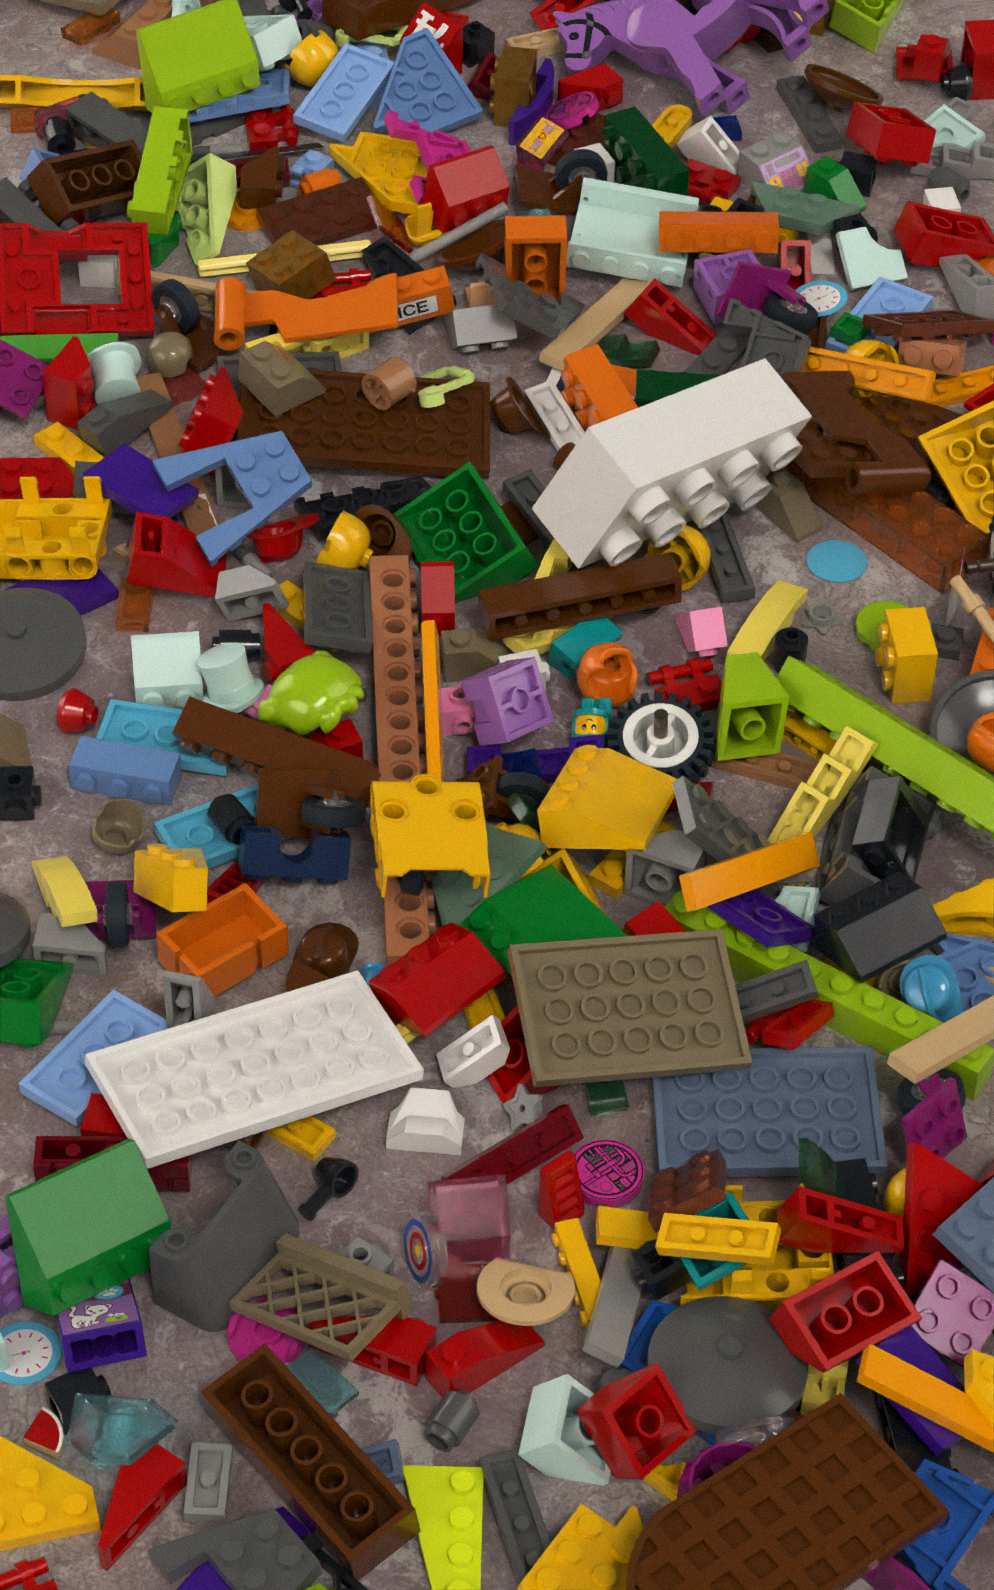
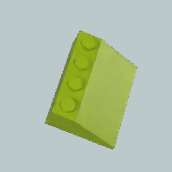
(197, 57)

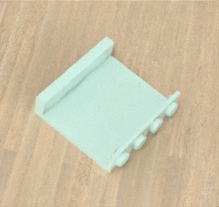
(620, 232)

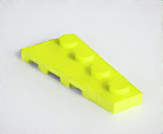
(450, 1523)

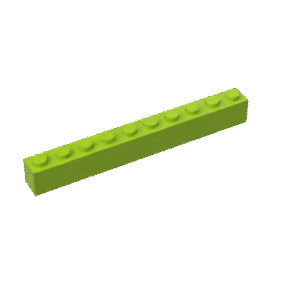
(858, 1008)

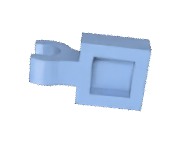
(309, 163)

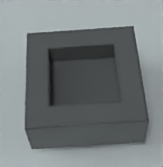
(947, 641)

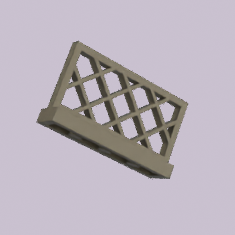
(338, 1278)

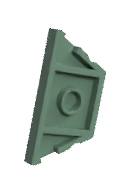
(801, 210)
(508, 858)

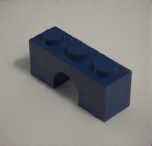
(323, 859)

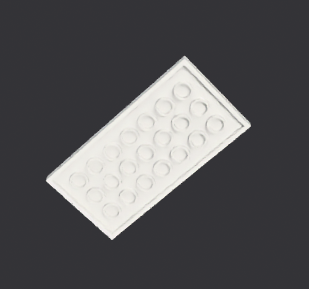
(252, 1068)

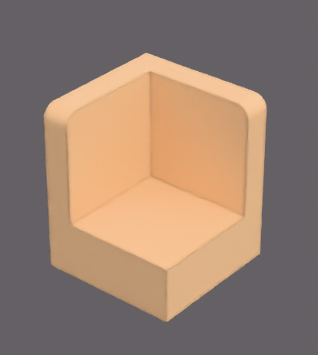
(479, 295)

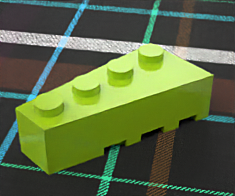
(864, 19)
(162, 169)

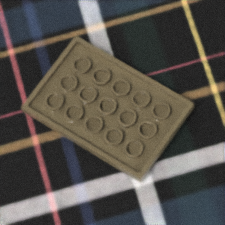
(628, 1007)

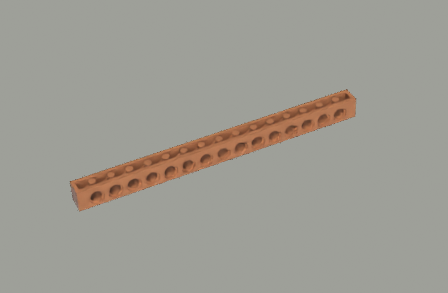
(397, 727)

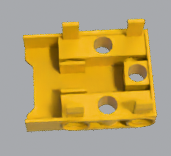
(53, 534)
(429, 828)
(790, 1273)

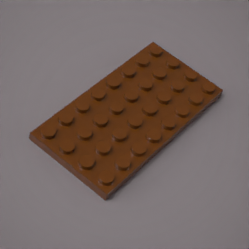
(351, 433)

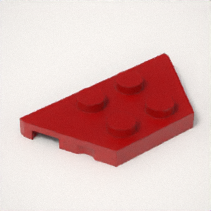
(51, 473)
(931, 1196)

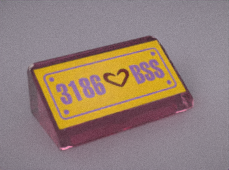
(540, 142)

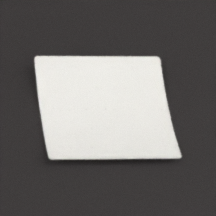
(953, 600)

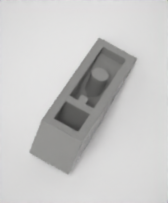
(970, 284)
(186, 998)

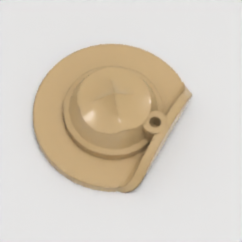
(524, 1292)

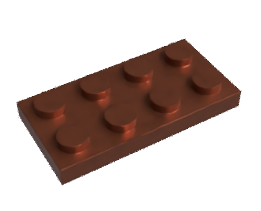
(322, 214)
(928, 325)

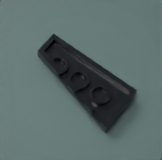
(386, 258)
(391, 496)

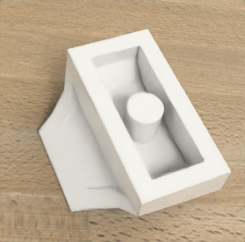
(474, 1054)
(426, 1123)

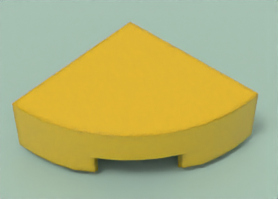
(666, 1479)

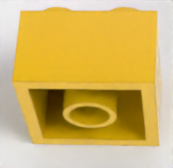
(906, 655)

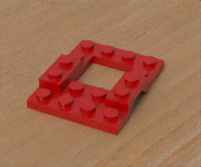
(32, 280)

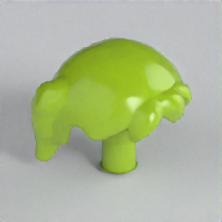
(312, 695)

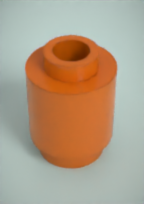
(318, 180)

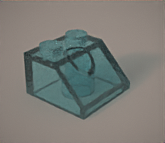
(116, 1428)

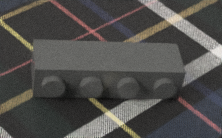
(102, 123)

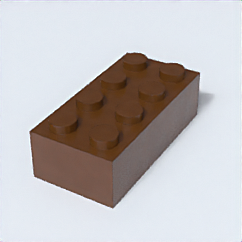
(87, 182)

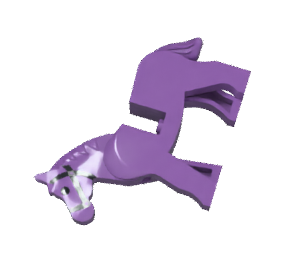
(682, 46)

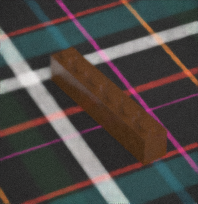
(579, 596)
(256, 745)

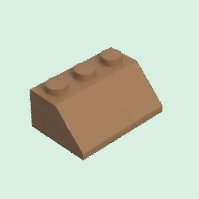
(122, 43)

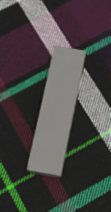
(614, 1308)

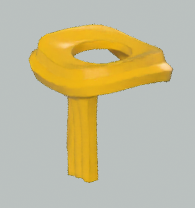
(419, 226)

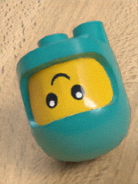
(592, 718)

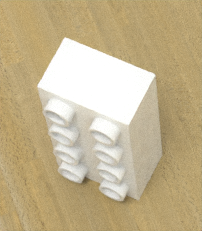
(672, 465)

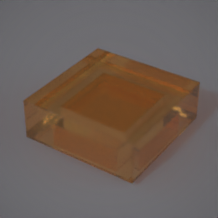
(23, 120)

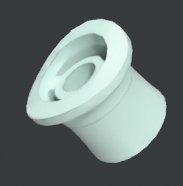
(114, 371)
(229, 678)

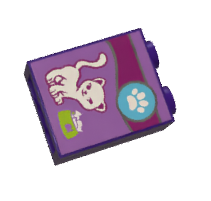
(102, 1329)

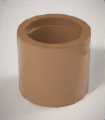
(389, 383)

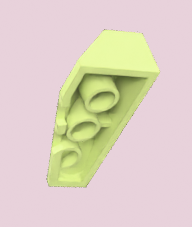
(207, 205)

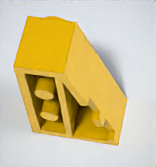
(172, 877)

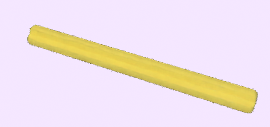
(237, 263)

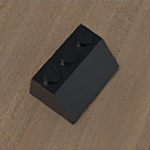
(878, 927)

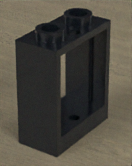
(909, 827)

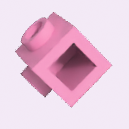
(457, 713)

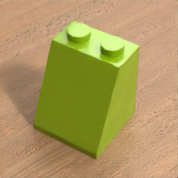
(749, 709)

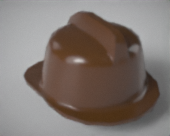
(513, 410)
(386, 531)
(328, 949)

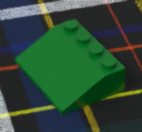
(468, 526)
(537, 911)
(31, 999)
(85, 1228)

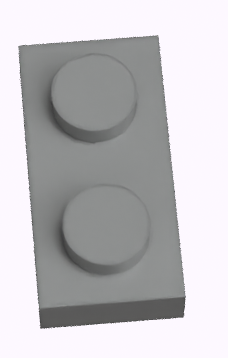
(208, 1483)

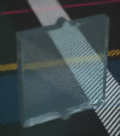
(323, 1381)

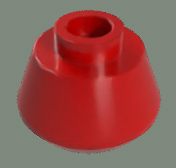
(76, 712)

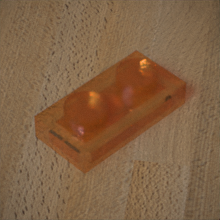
(89, 26)
(134, 607)

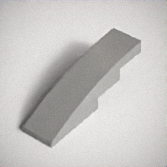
(970, 164)

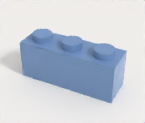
(125, 770)

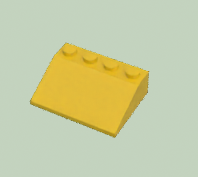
(965, 462)
(604, 802)

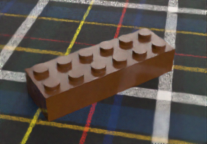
(371, 17)
(311, 1462)

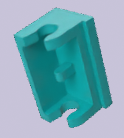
(577, 640)

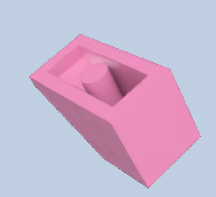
(702, 630)

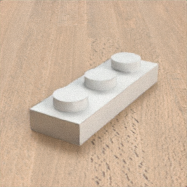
(554, 414)

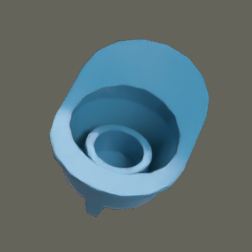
(931, 987)

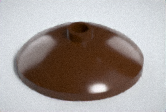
(839, 88)
(465, 252)

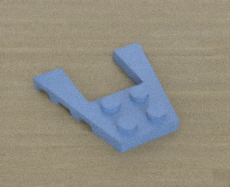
(272, 93)
(262, 468)

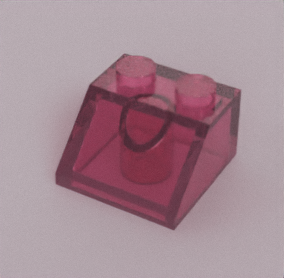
(472, 1217)

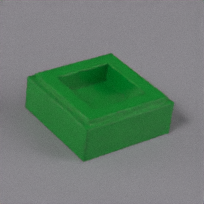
(849, 329)

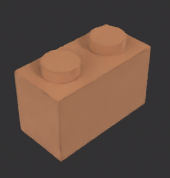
(938, 355)

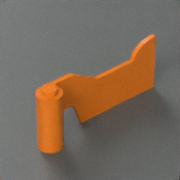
(303, 318)

